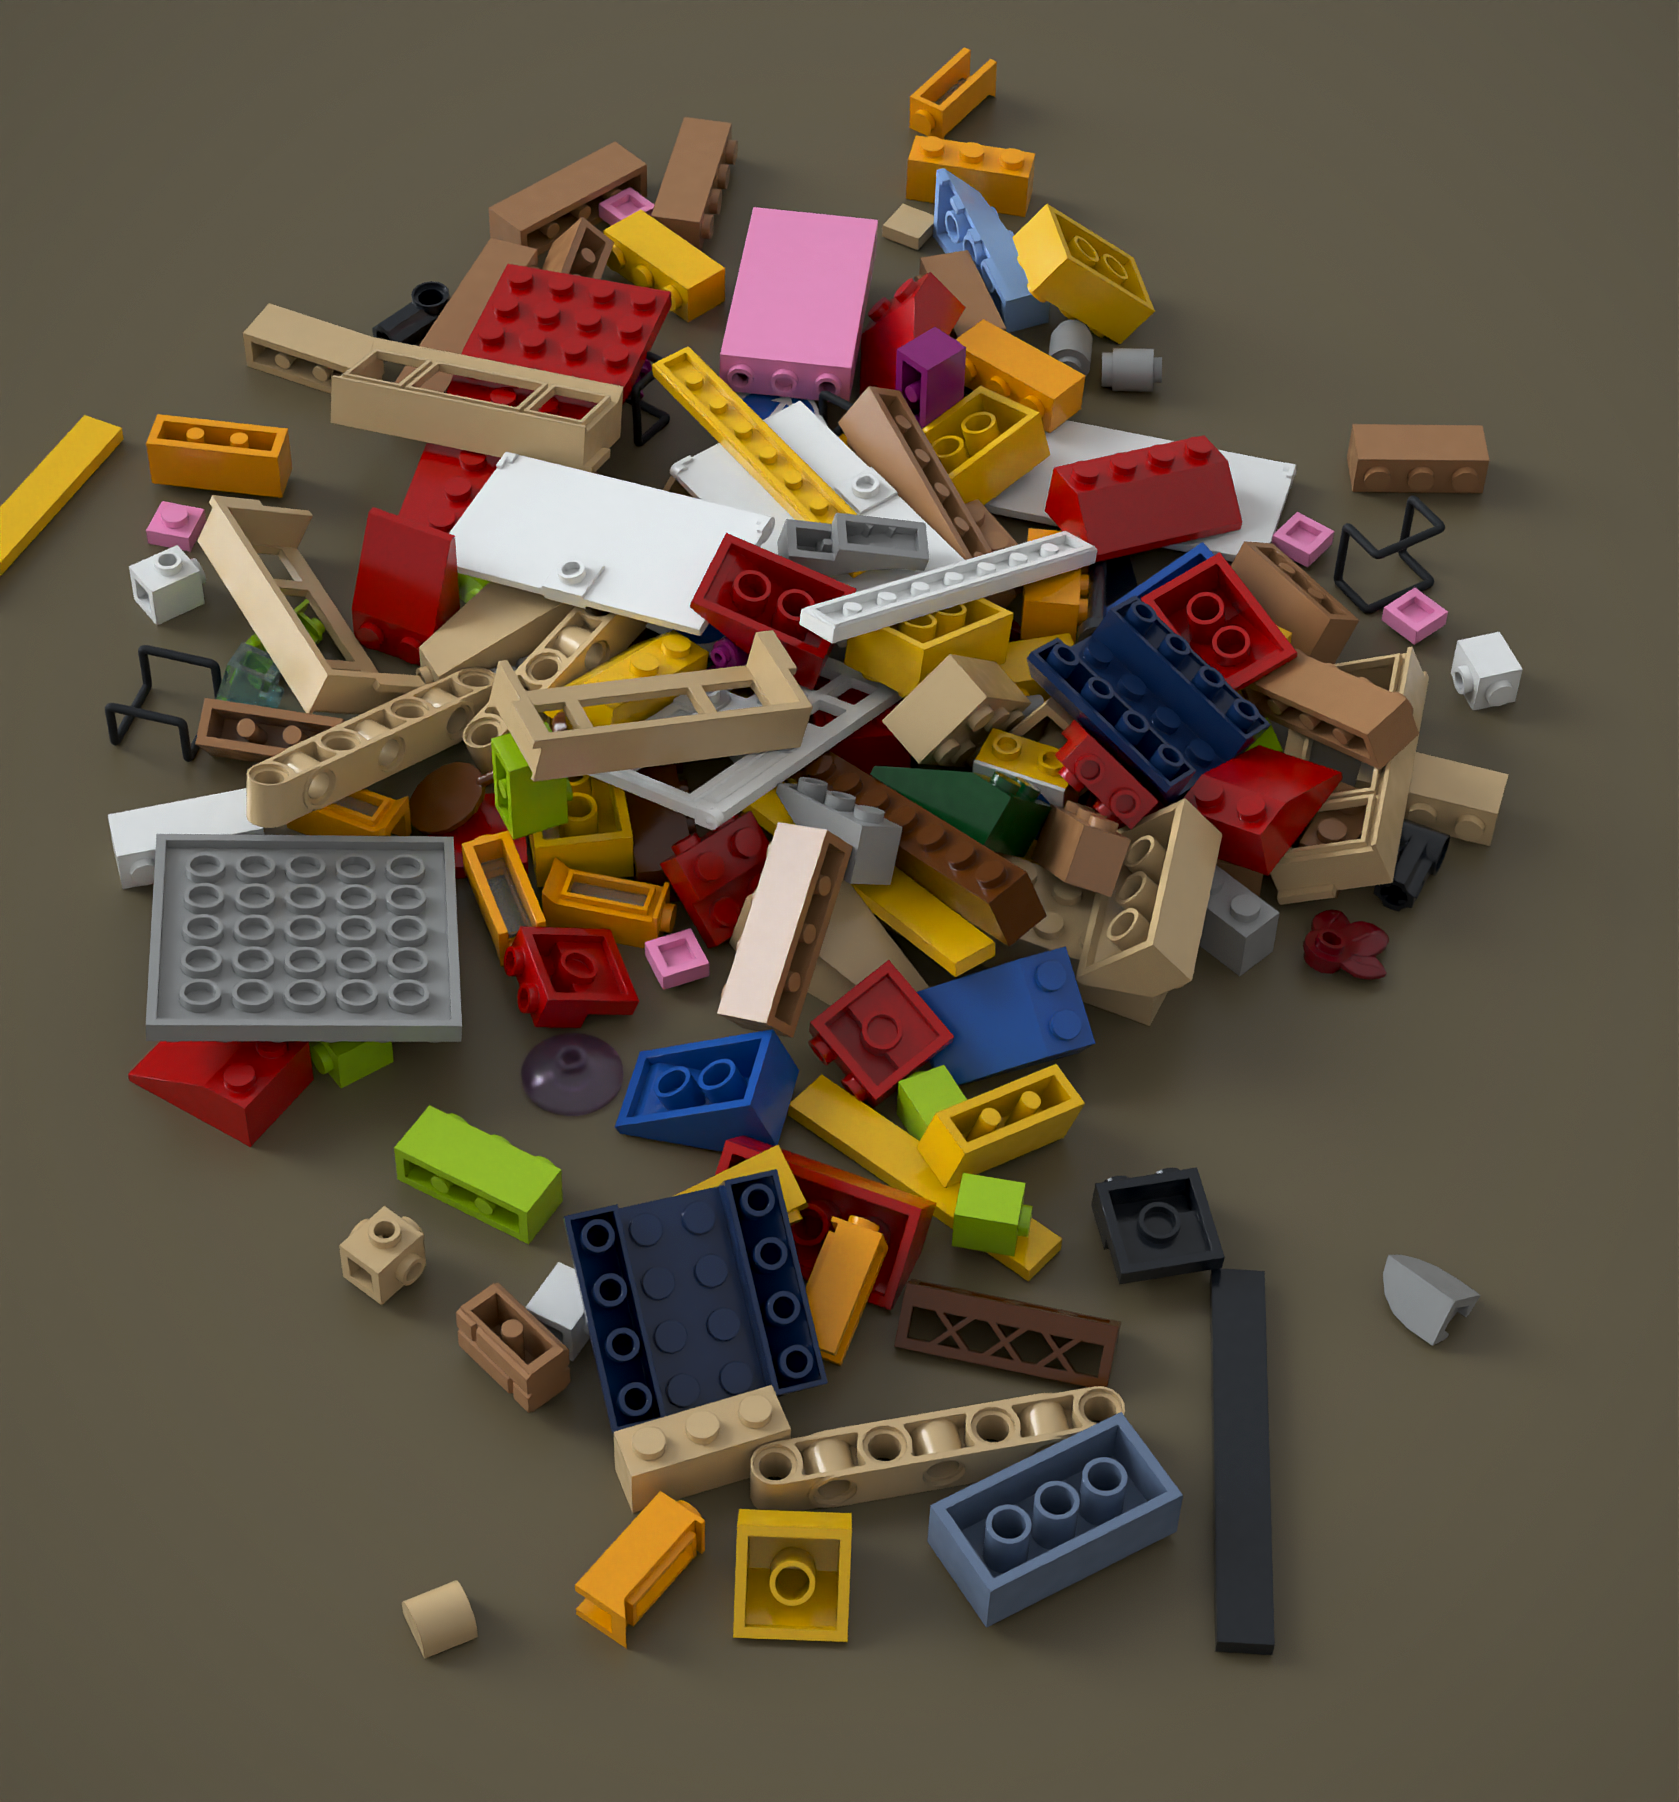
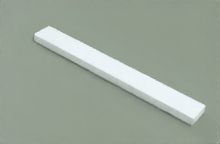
(946, 586)

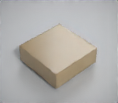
(909, 227)

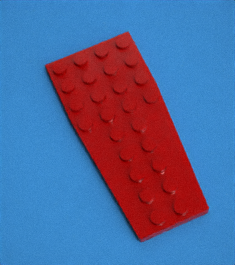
(547, 325)

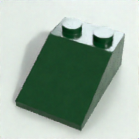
(989, 809)

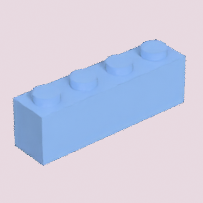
(969, 223)

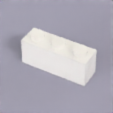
(136, 830)

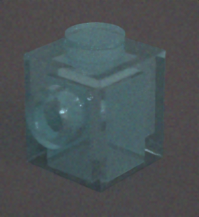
(251, 678)

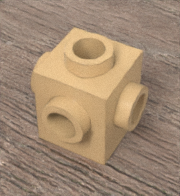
(383, 1254)

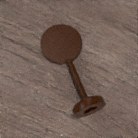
(455, 793)

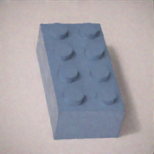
(1054, 1518)

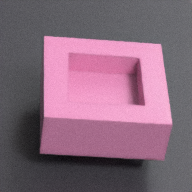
(623, 205)
(176, 525)
(1303, 539)
(1414, 616)
(677, 959)

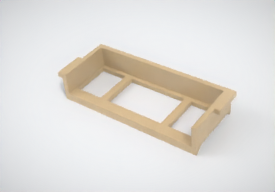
(474, 425)
(231, 542)
(656, 742)
(1324, 868)

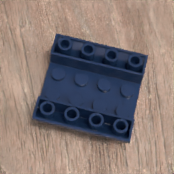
(1148, 699)
(694, 1299)

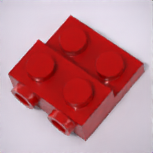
(1093, 766)
(718, 874)
(569, 975)
(878, 1034)

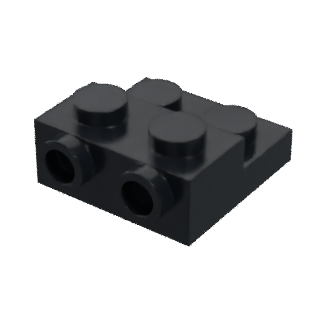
(1157, 1225)

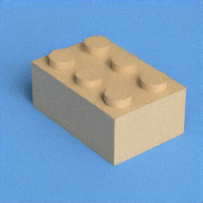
(955, 711)

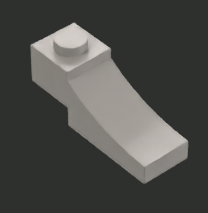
(855, 544)

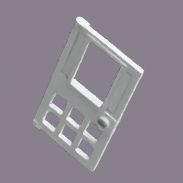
(762, 771)

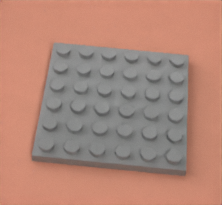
(304, 939)

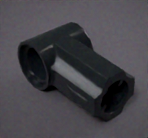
(415, 319)
(1418, 856)

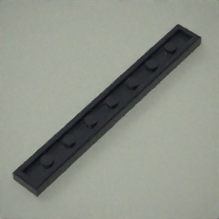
(1241, 1464)

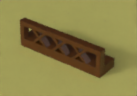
(1011, 1313)

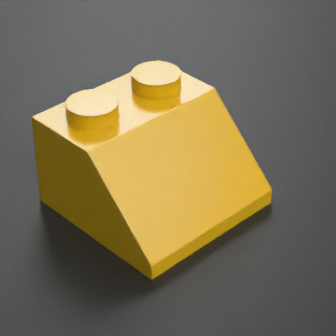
(792, 1575)

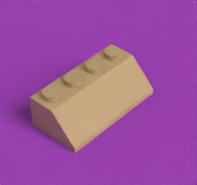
(1153, 923)

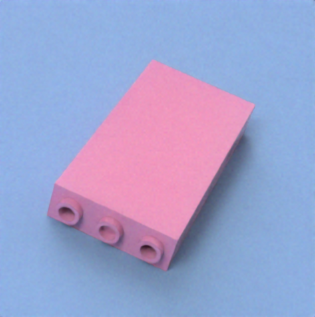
(799, 304)

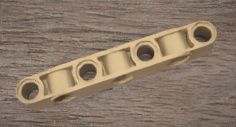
(569, 651)
(365, 748)
(923, 1450)

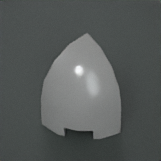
(1425, 1296)

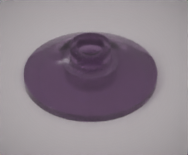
(577, 1087)

